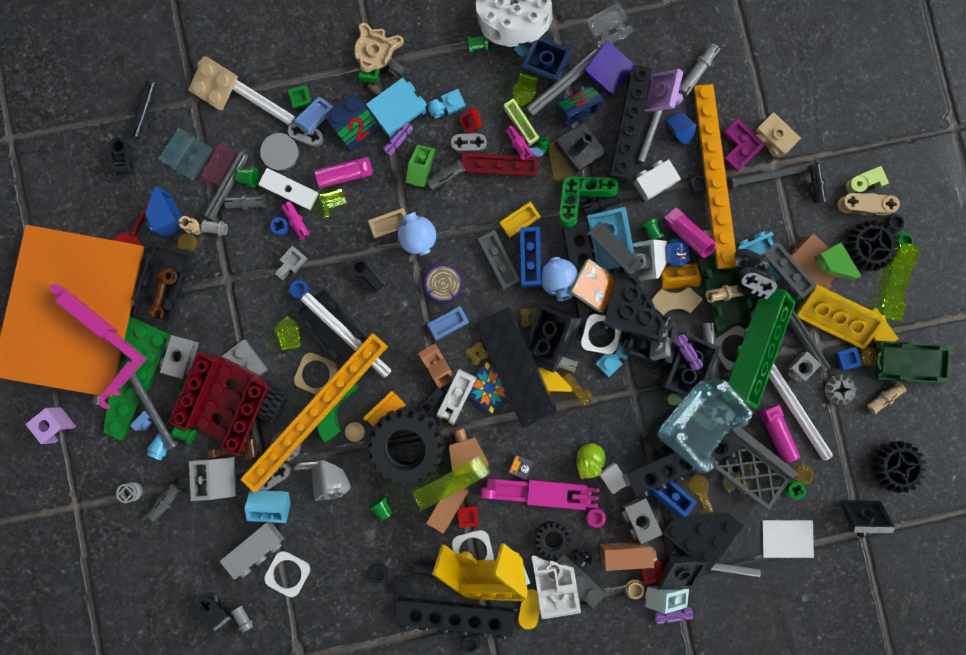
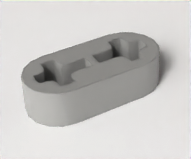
(304, 138)
(469, 138)
(275, 480)

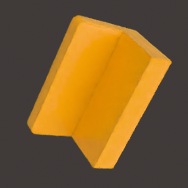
(389, 403)

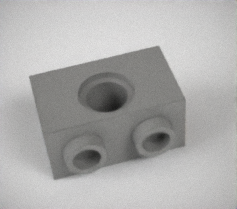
(188, 351)
(649, 529)

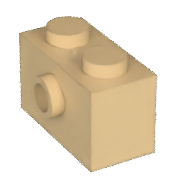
(776, 135)

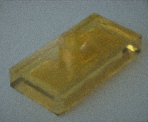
(560, 167)

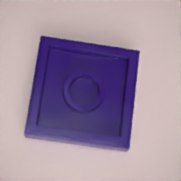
(608, 67)

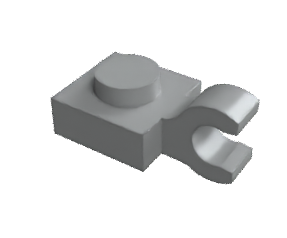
(292, 261)
(661, 349)

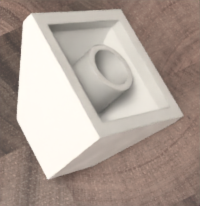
(653, 259)

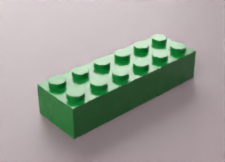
(760, 346)

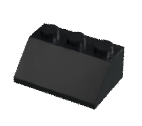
(679, 375)

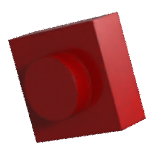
(470, 121)
(468, 516)
(652, 575)

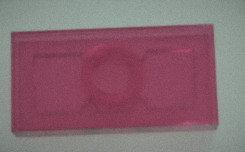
(219, 164)

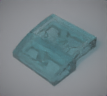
(186, 154)

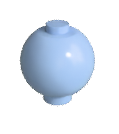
(416, 234)
(558, 278)

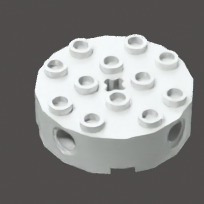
(514, 20)

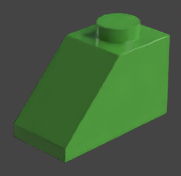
(420, 165)
(837, 263)

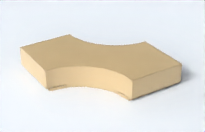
(684, 300)

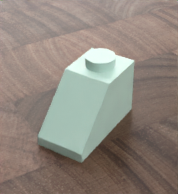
(666, 600)

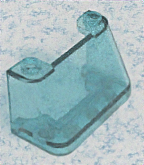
(703, 422)

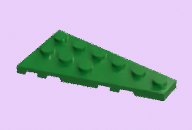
(123, 408)

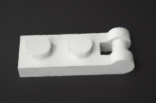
(456, 396)

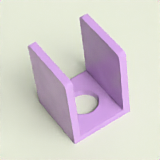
(57, 421)

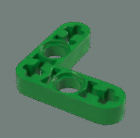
(580, 189)

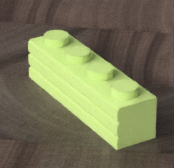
(521, 122)

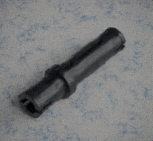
(145, 103)

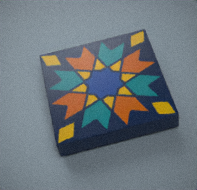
(488, 388)

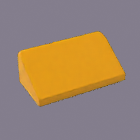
(680, 277)

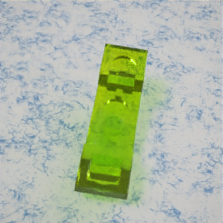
(898, 281)
(451, 483)

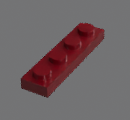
(499, 164)

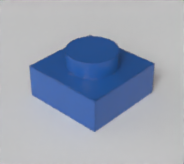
(848, 358)

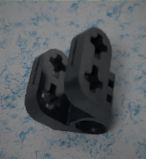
(753, 277)

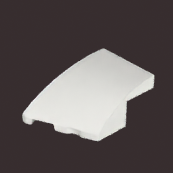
(555, 588)

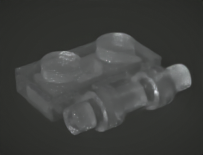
(606, 20)

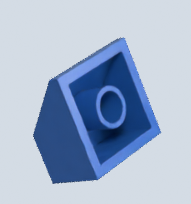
(163, 213)

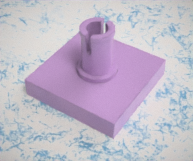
(663, 91)

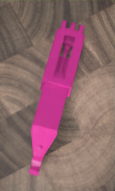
(104, 331)
(541, 493)

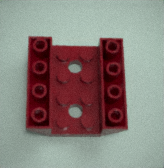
(209, 393)

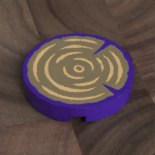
(443, 283)

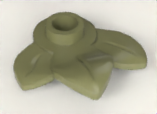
(729, 486)

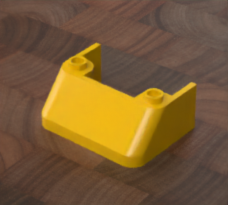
(483, 578)

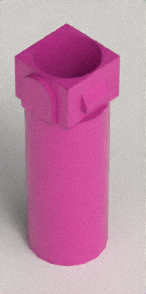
(343, 172)
(689, 233)
(779, 433)

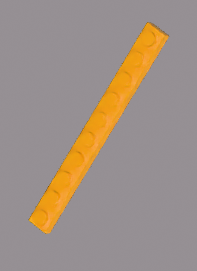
(715, 176)
(314, 413)

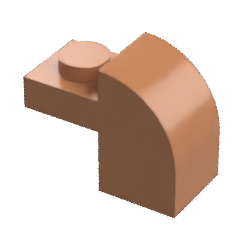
(437, 365)

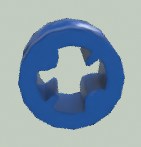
(278, 220)

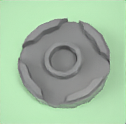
(279, 152)

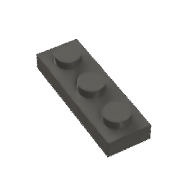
(499, 260)
(585, 585)

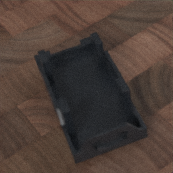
(145, 294)
(328, 339)

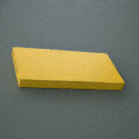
(840, 316)

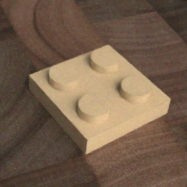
(213, 83)

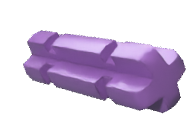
(397, 139)
(688, 352)
(674, 616)

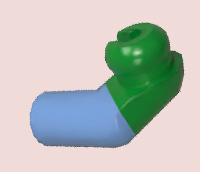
(541, 147)

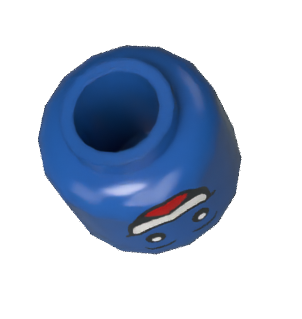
(677, 253)

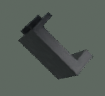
(640, 348)

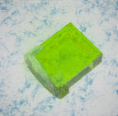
(524, 89)
(331, 200)
(288, 334)

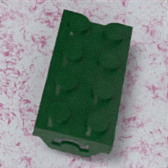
(724, 312)
(913, 362)

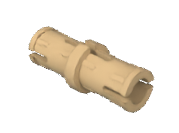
(190, 225)
(724, 293)
(886, 397)

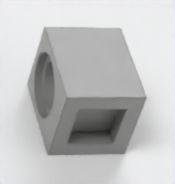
(808, 361)

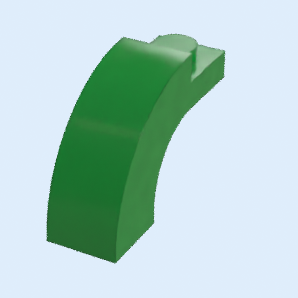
(329, 426)

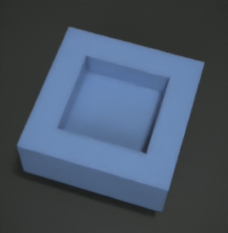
(144, 421)

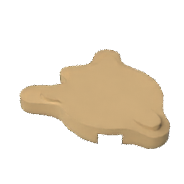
(374, 49)

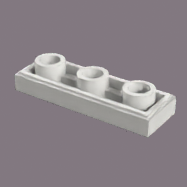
(279, 184)

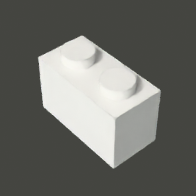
(656, 180)

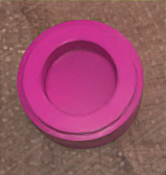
(595, 517)

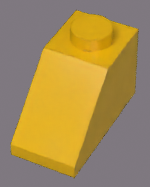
(554, 381)

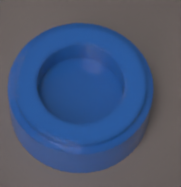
(298, 289)

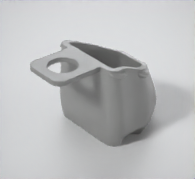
(327, 480)

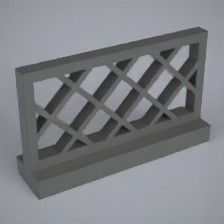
(763, 456)

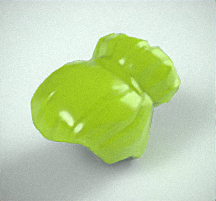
(590, 461)

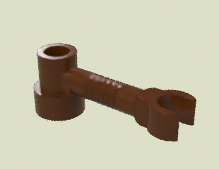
(165, 276)
(249, 451)

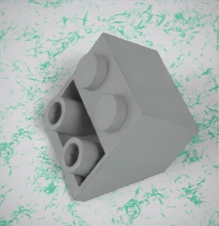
(212, 478)

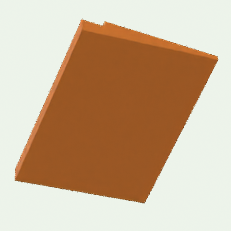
(45, 341)

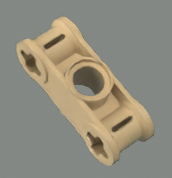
(868, 204)

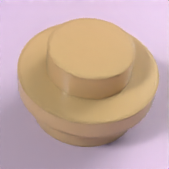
(354, 431)
(634, 589)

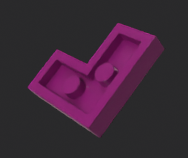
(747, 144)

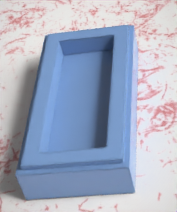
(313, 115)
(448, 323)

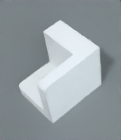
(613, 478)

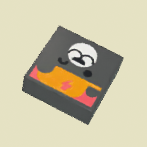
(520, 467)

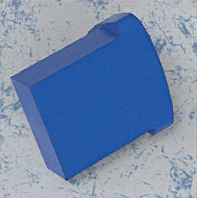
(682, 127)

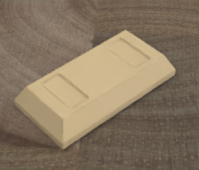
(386, 223)

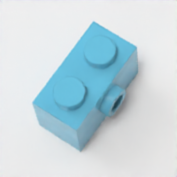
(267, 506)

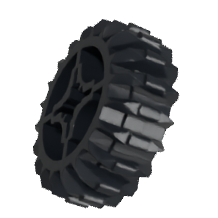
(879, 233)
(905, 480)

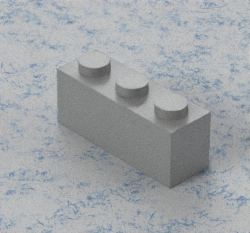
(252, 551)

